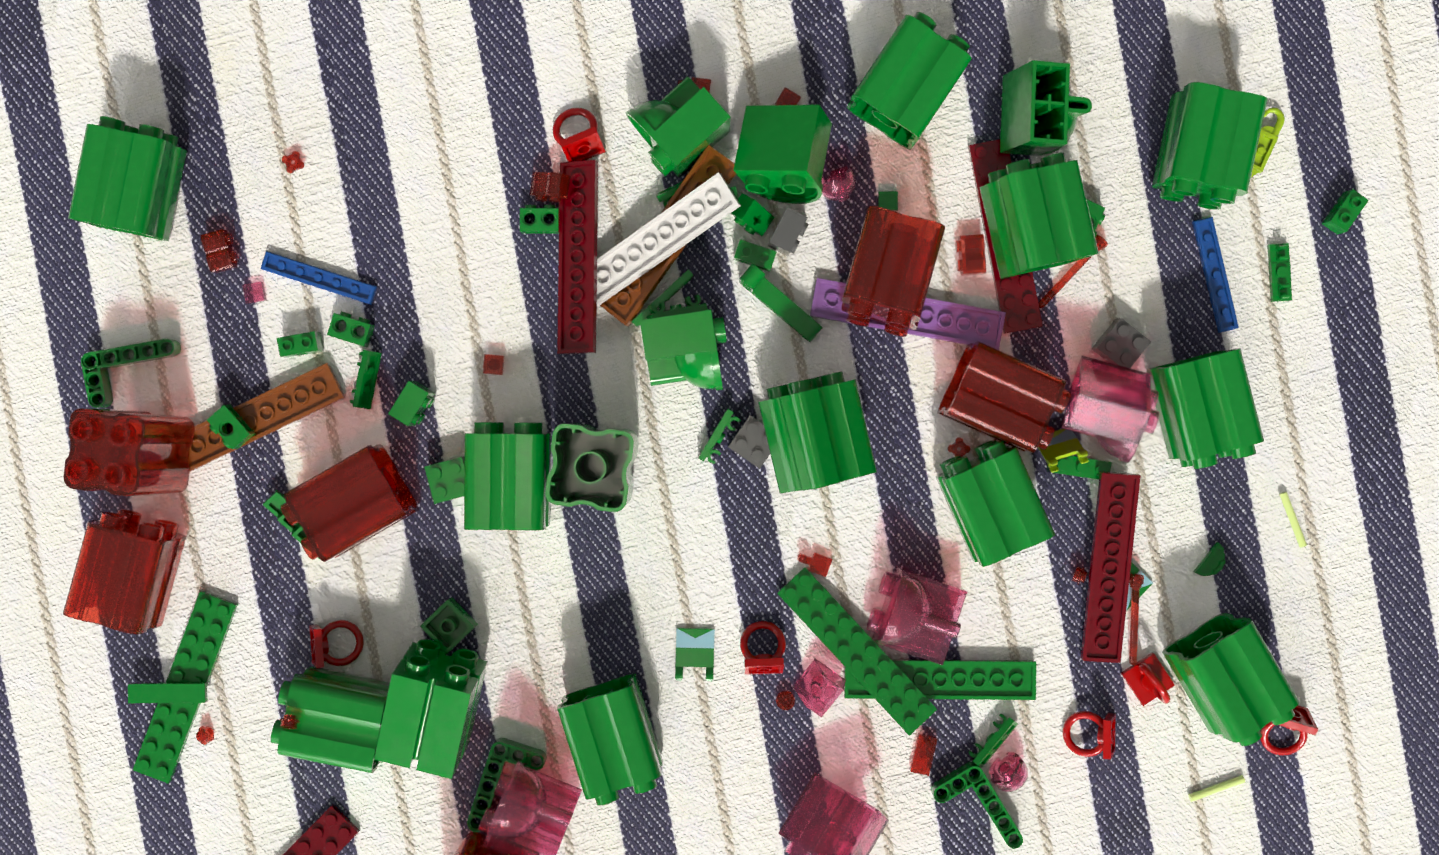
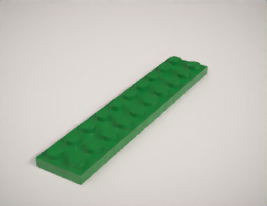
(857, 651)
(192, 663)
(962, 679)

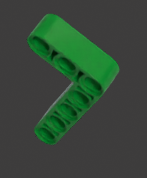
(779, 303)
(121, 359)
(494, 775)
(985, 797)

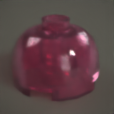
(839, 184)
(1009, 772)

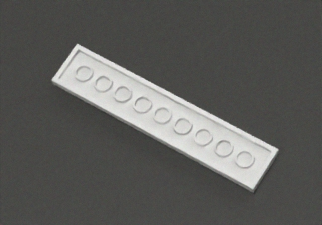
(664, 236)

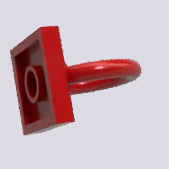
(583, 144)
(320, 644)
(763, 662)
(1148, 680)
(1301, 721)
(1105, 734)

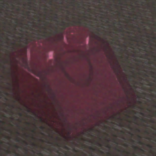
(819, 687)

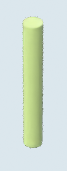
(1293, 519)
(1216, 788)

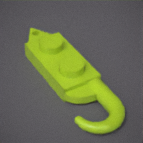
(1267, 140)

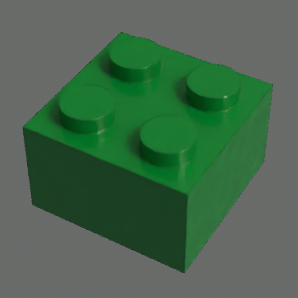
(412, 404)
(446, 479)
(449, 625)

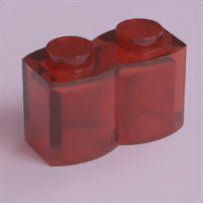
(549, 186)
(219, 251)
(971, 254)

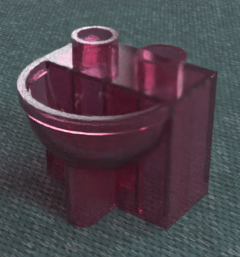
(1112, 406)
(917, 614)
(530, 813)
(831, 822)

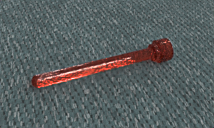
(1101, 245)
(1135, 582)

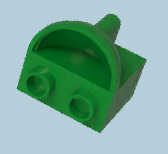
(1039, 109)
(680, 126)
(783, 152)
(684, 349)

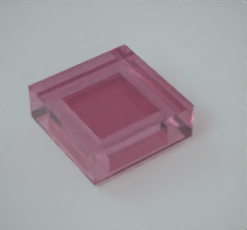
(254, 292)

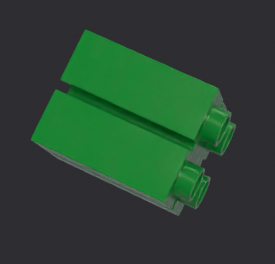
(431, 708)

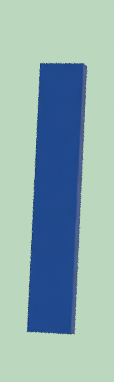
(1215, 274)
(318, 277)

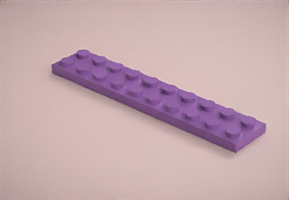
(938, 319)

